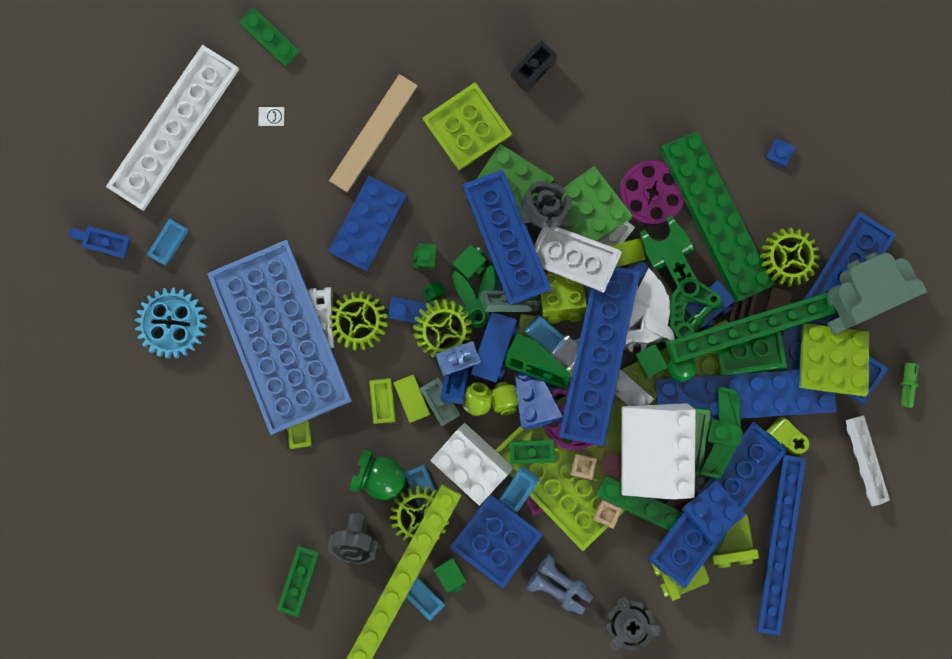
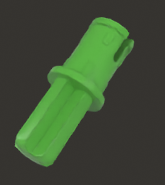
(909, 384)

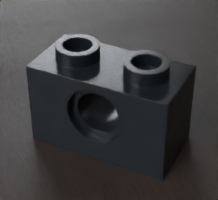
(534, 66)

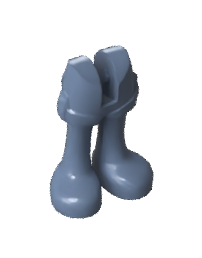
(549, 569)

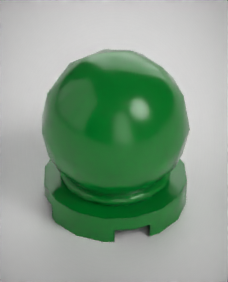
(380, 477)

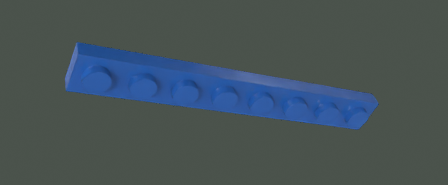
(781, 545)

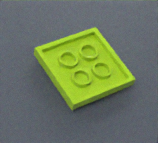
(467, 126)
(834, 361)

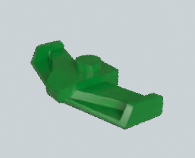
(723, 433)

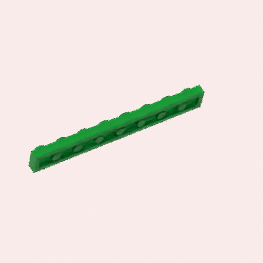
(749, 328)

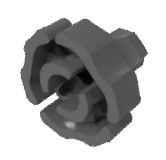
(544, 208)
(353, 542)
(623, 620)

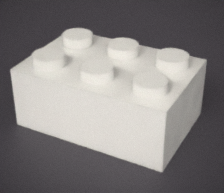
(472, 464)

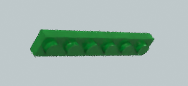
(644, 507)

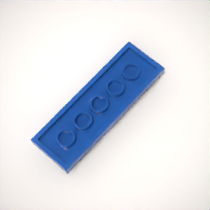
(506, 237)

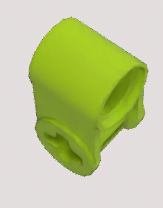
(786, 433)

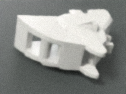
(651, 314)

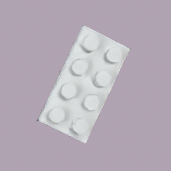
(576, 257)

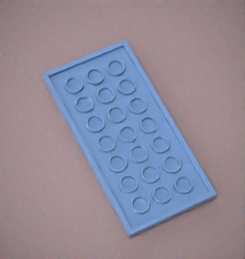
(279, 337)

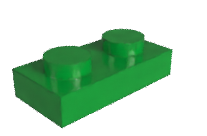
(532, 451)

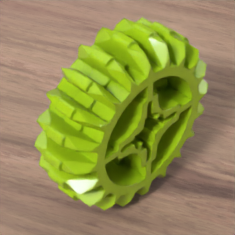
(797, 262)
(445, 320)
(355, 329)
(411, 510)

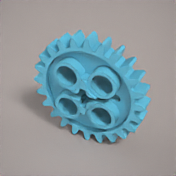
(168, 342)

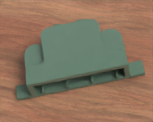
(872, 289)

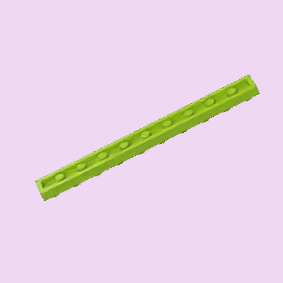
(405, 574)

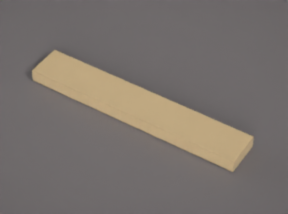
(373, 133)

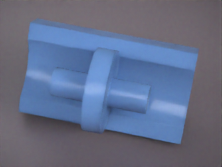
(458, 358)

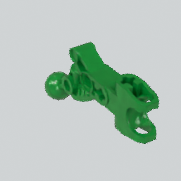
(672, 254)

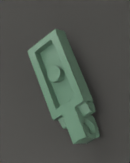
(497, 302)

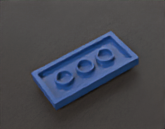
(367, 223)

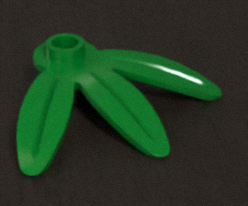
(465, 291)

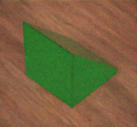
(433, 291)

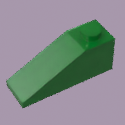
(534, 360)

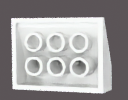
(658, 451)

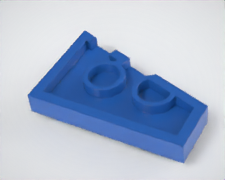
(535, 402)

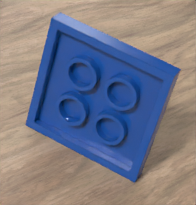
(496, 541)

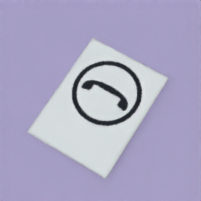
(271, 116)

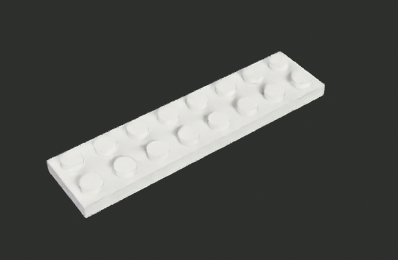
(172, 127)

